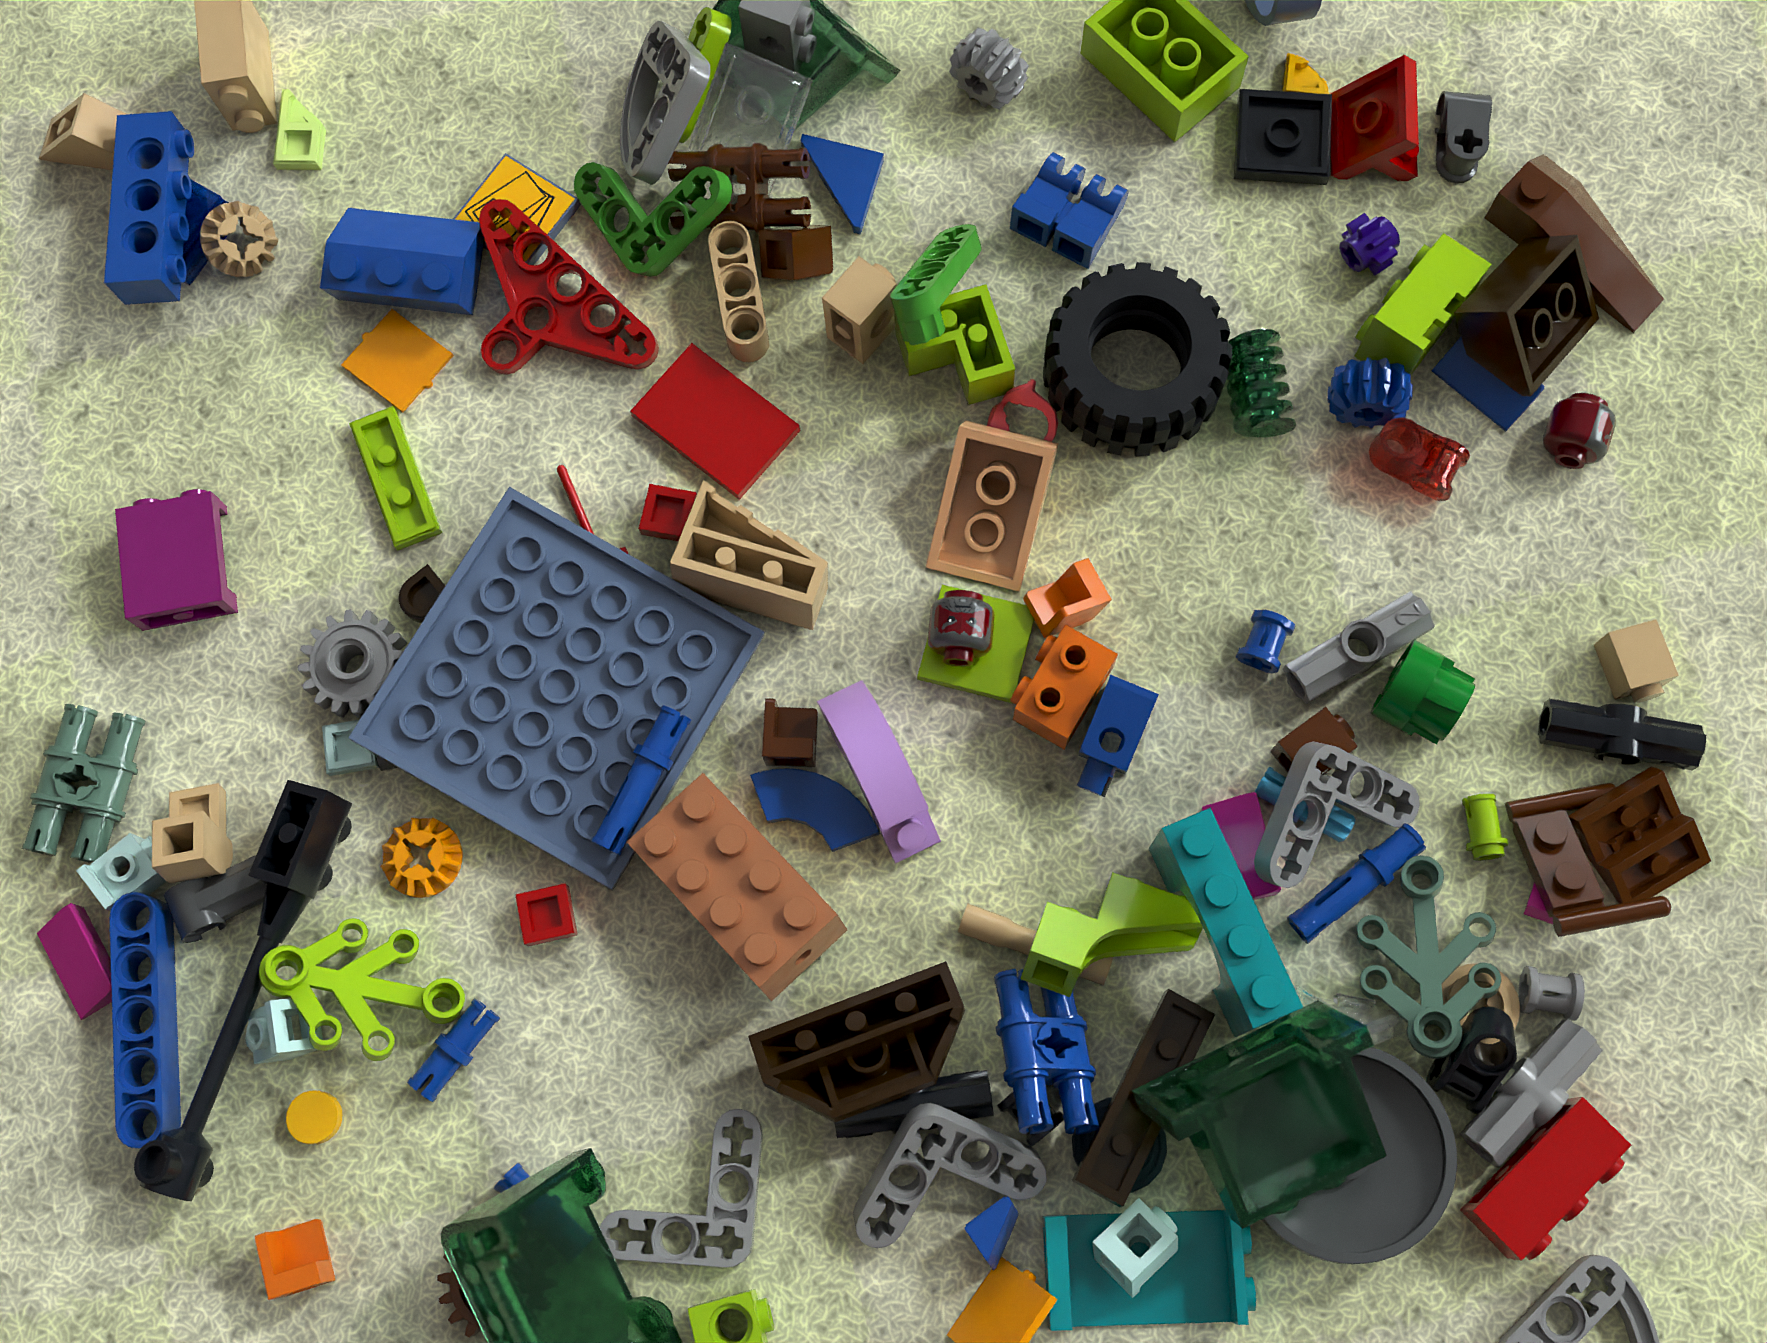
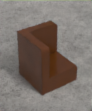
(796, 252)
(789, 735)

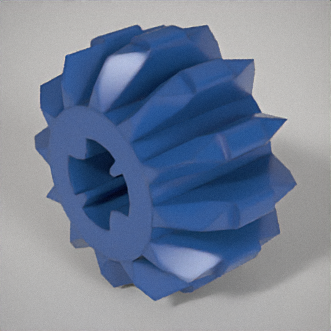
(1369, 392)

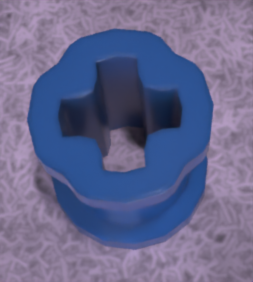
(1270, 630)

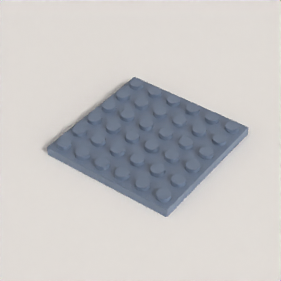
(548, 677)

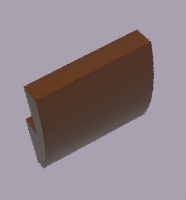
(1639, 837)

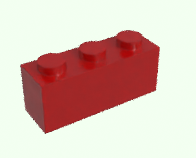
(1547, 1180)

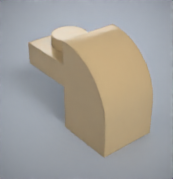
(193, 837)

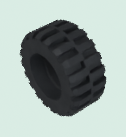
(1148, 303)

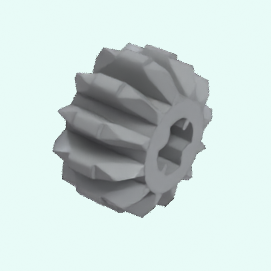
(988, 68)

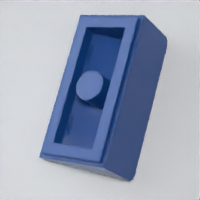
(1482, 388)

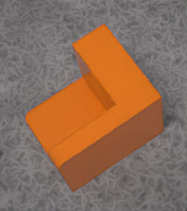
(1069, 601)
(294, 1259)

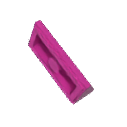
(1243, 829)
(78, 959)

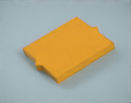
(397, 360)
(1004, 1308)

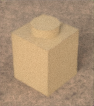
(1636, 661)

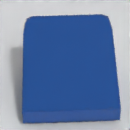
(993, 1229)

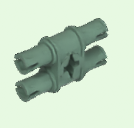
(100, 803)

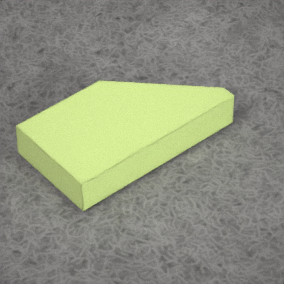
(298, 137)

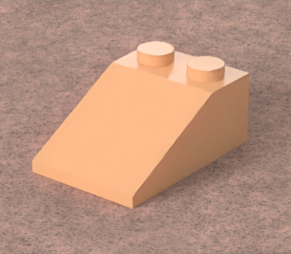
(991, 505)

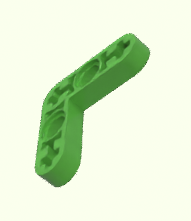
(651, 229)

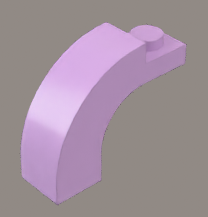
(880, 770)

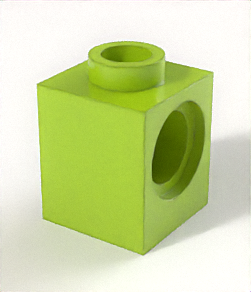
(706, 1318)

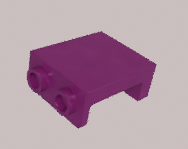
(173, 560)

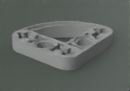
(650, 131)
(1621, 1292)

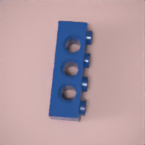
(148, 208)

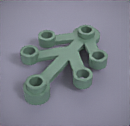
(1428, 966)

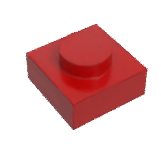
(666, 512)
(546, 914)

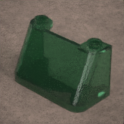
(543, 1268)

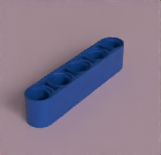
(129, 1001)

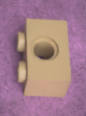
(860, 309)

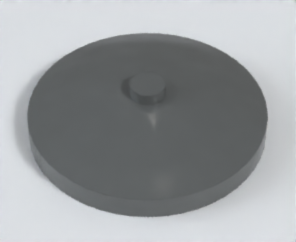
(1393, 1199)

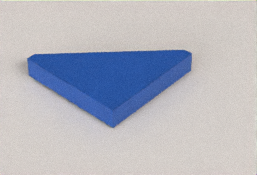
(848, 175)

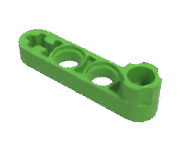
(931, 281)

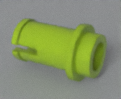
(1484, 827)

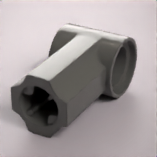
(210, 901)

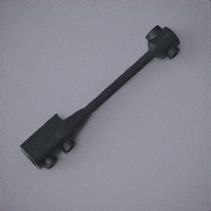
(294, 867)

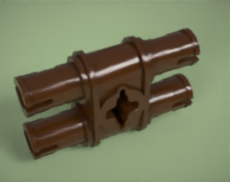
(754, 168)

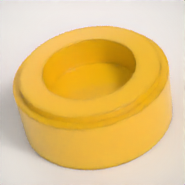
(314, 1117)

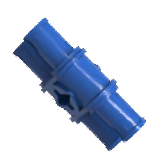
(1043, 1054)

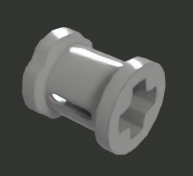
(1569, 990)

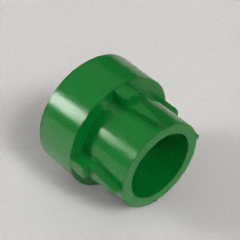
(1424, 694)

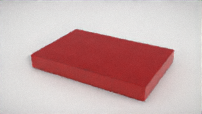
(715, 421)

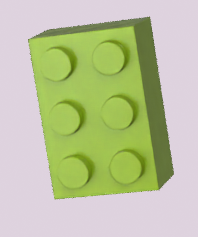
(1164, 59)

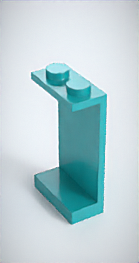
(1194, 1286)

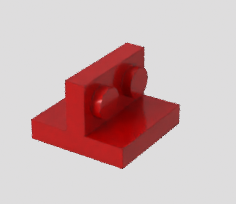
(1377, 123)

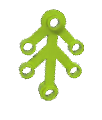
(353, 985)

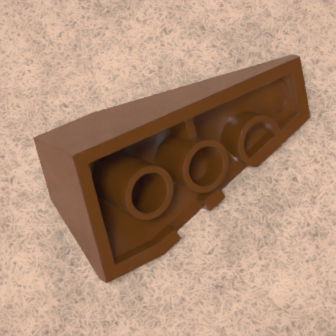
(1551, 202)

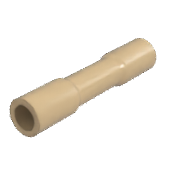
(1005, 933)

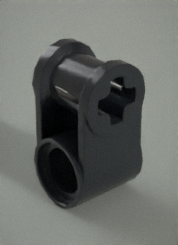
(1477, 1067)

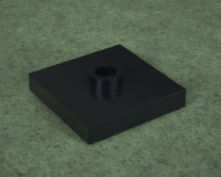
(1283, 136)

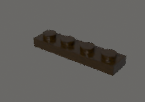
(1125, 1131)

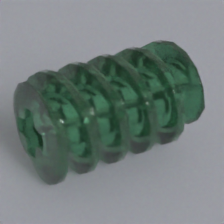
(1253, 385)

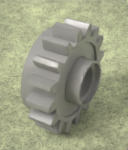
(334, 651)

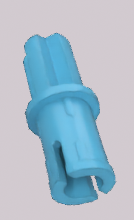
(1339, 821)

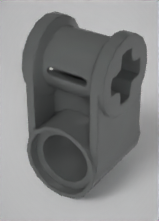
(1462, 134)

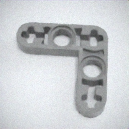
(1320, 793)
(945, 1152)
(718, 1213)

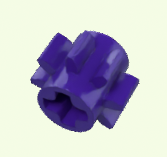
(1369, 244)

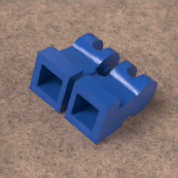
(1077, 227)

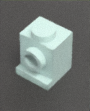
(103, 874)
(271, 1033)
(1135, 1225)

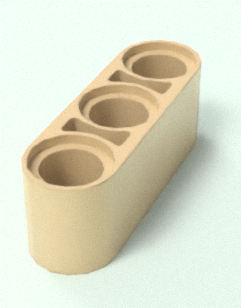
(733, 273)

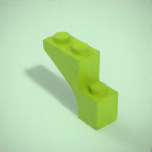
(1128, 923)

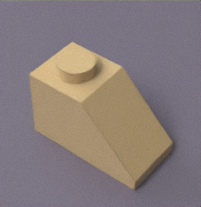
(82, 134)

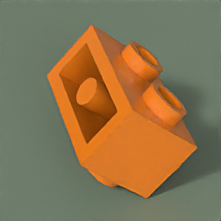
(1063, 685)

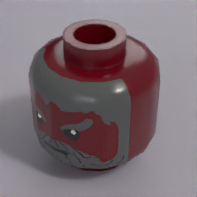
(1579, 430)
(961, 627)

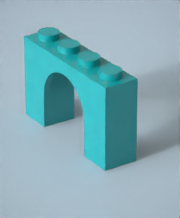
(1252, 975)

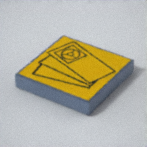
(532, 193)

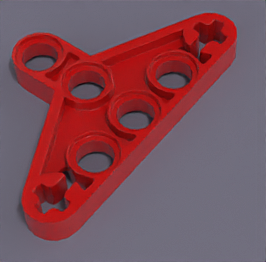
(536, 286)

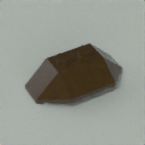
(864, 1046)

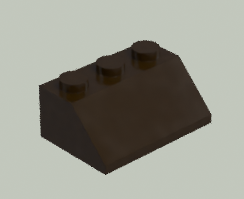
(1529, 312)

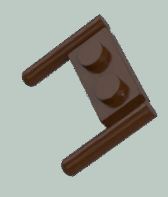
(1562, 868)

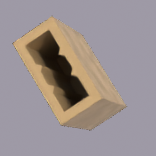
(236, 62)

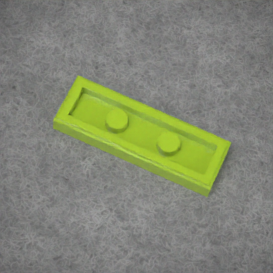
(395, 478)

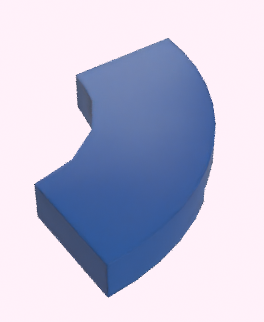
(814, 801)

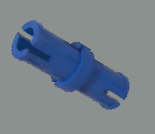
(453, 1050)

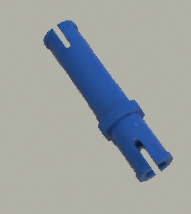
(644, 774)
(1372, 869)

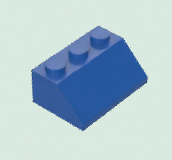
(404, 261)

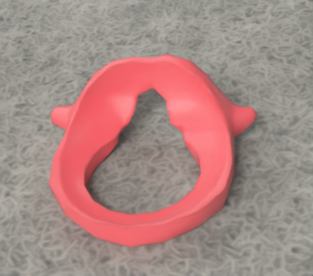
(1026, 396)

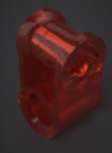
(1421, 457)

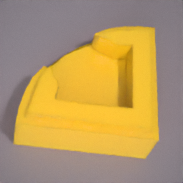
(1301, 77)

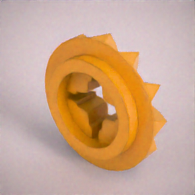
(445, 857)

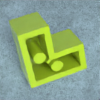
(970, 342)

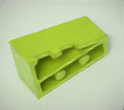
(1422, 304)

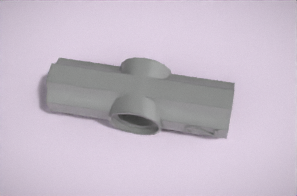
(1381, 632)
(1532, 1092)

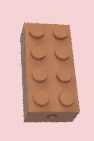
(738, 886)

